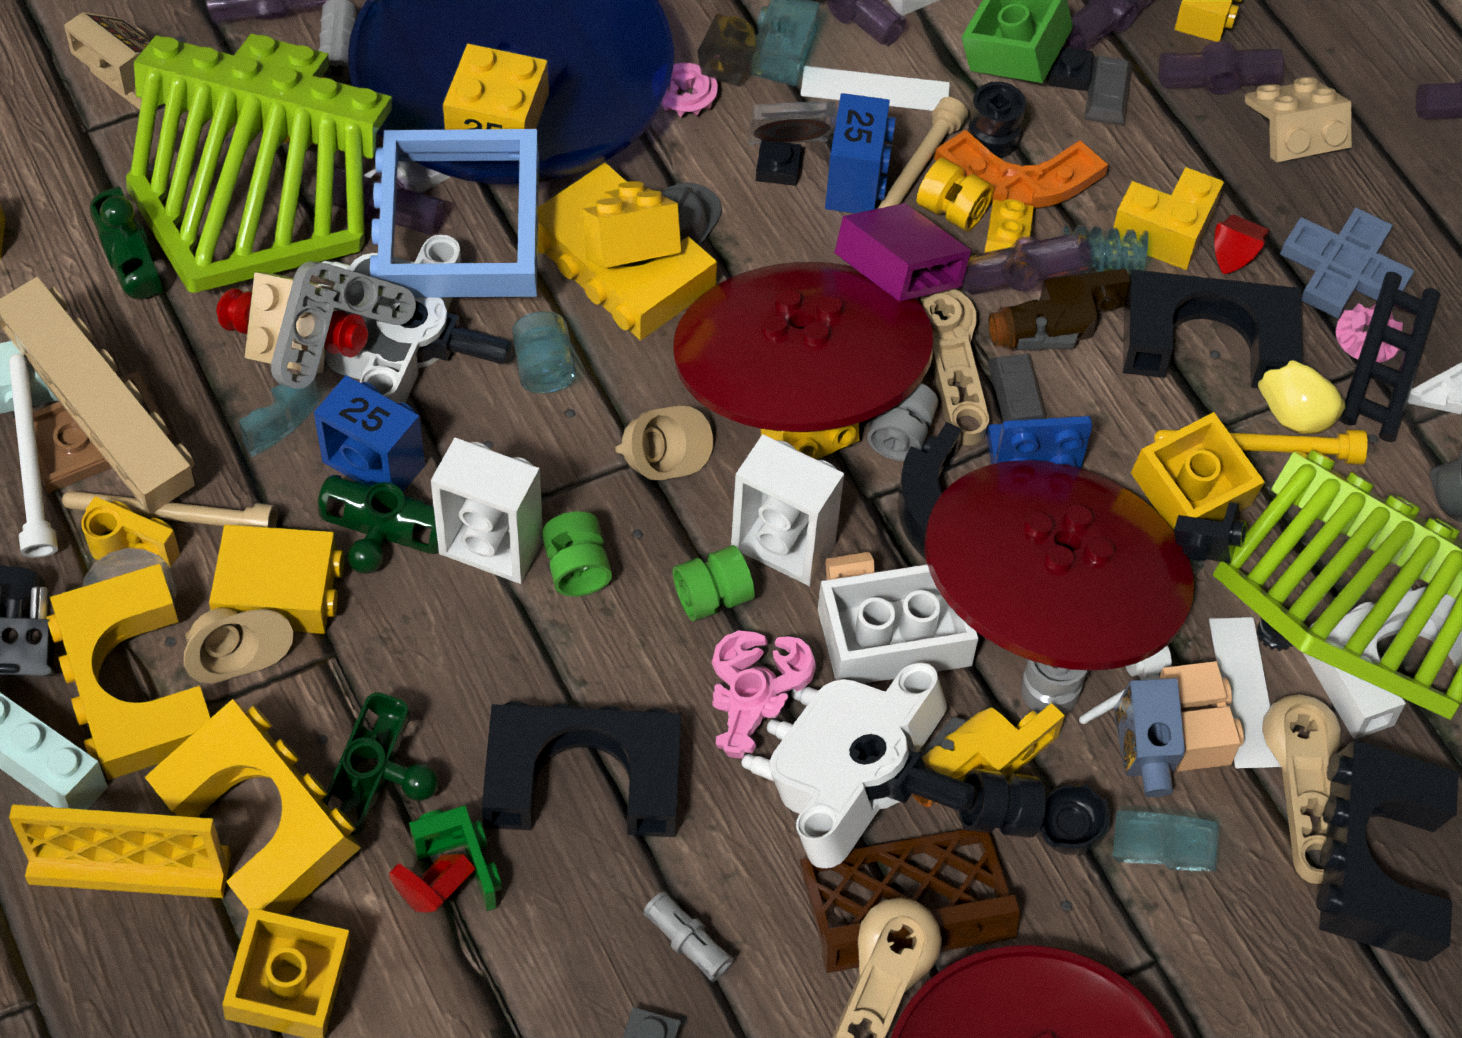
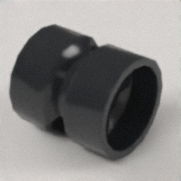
(997, 117)
(1008, 803)

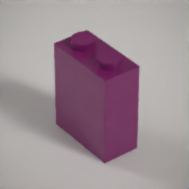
(902, 251)

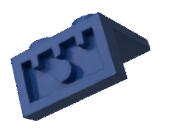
(1041, 440)

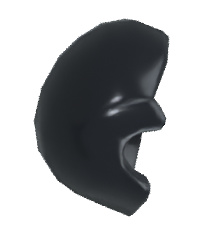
(1075, 819)

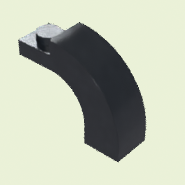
(921, 480)

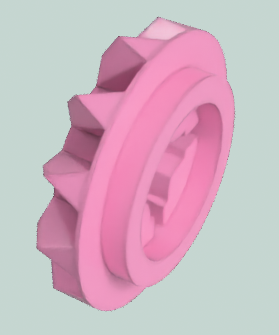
(703, 93)
(1351, 335)

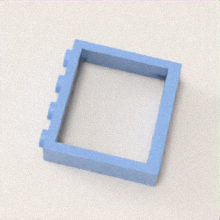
(459, 279)

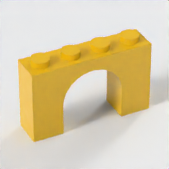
(636, 296)
(91, 625)
(309, 837)

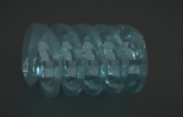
(1112, 251)

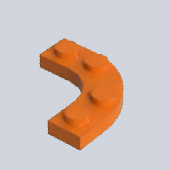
(1031, 184)

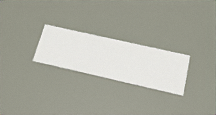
(901, 91)
(1241, 663)

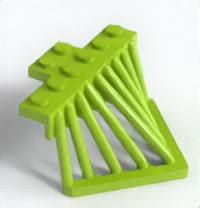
(259, 88)
(1396, 535)

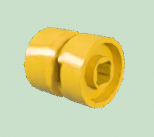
(950, 192)

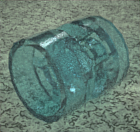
(543, 352)

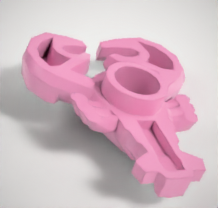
(755, 690)

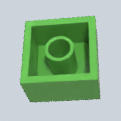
(1017, 37)

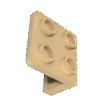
(1303, 118)

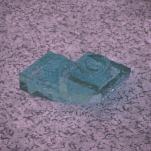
(272, 424)
(1166, 840)

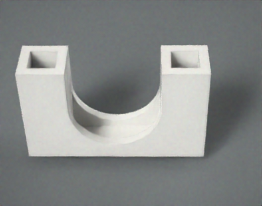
(1361, 704)

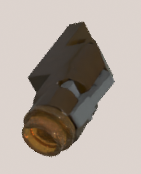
(1062, 314)

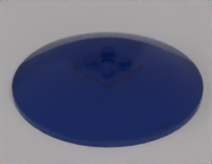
(604, 71)

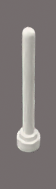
(37, 535)

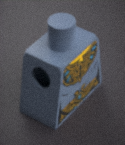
(1151, 733)

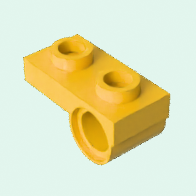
(1007, 223)
(126, 530)

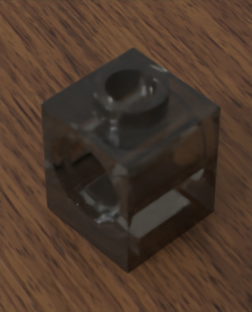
(727, 49)

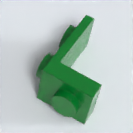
(451, 829)

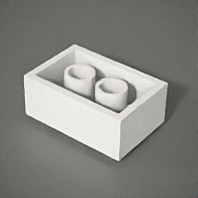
(488, 509)
(786, 509)
(890, 621)

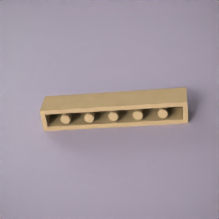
(95, 396)

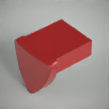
(1237, 242)
(435, 885)

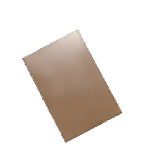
(65, 450)

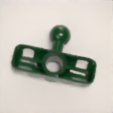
(125, 244)
(362, 516)
(382, 744)

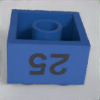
(859, 154)
(369, 435)

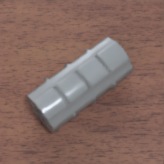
(336, 28)

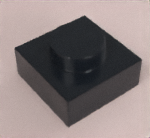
(1071, 69)
(778, 162)

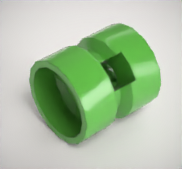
(576, 554)
(718, 581)

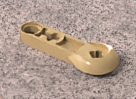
(955, 361)
(1303, 769)
(884, 973)

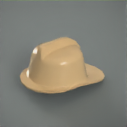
(667, 442)
(235, 643)

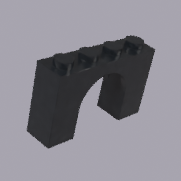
(1259, 312)
(528, 736)
(1355, 893)

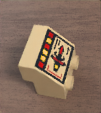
(108, 49)

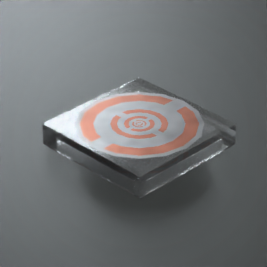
(792, 122)

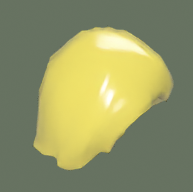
(1301, 398)

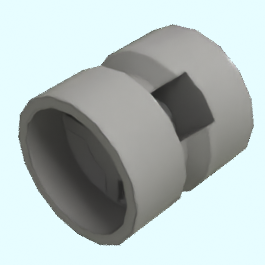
(904, 424)
(1049, 685)

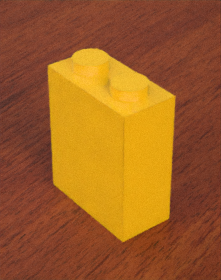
(279, 572)

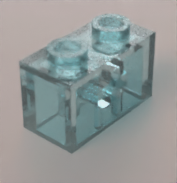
(784, 39)

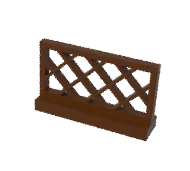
(960, 925)

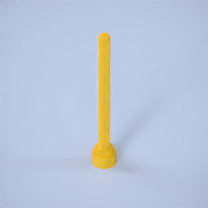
(1347, 447)

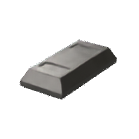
(1108, 90)
(1016, 388)

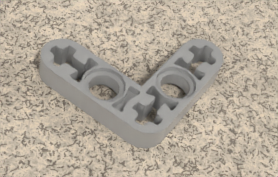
(320, 305)

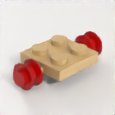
(262, 313)

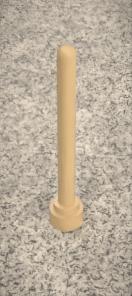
(947, 118)
(258, 516)

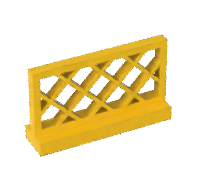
(118, 854)

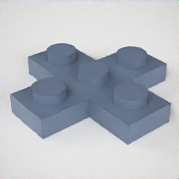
(1343, 261)

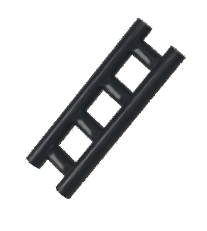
(1368, 367)

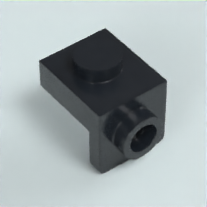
(1211, 539)

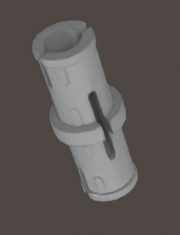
(688, 936)

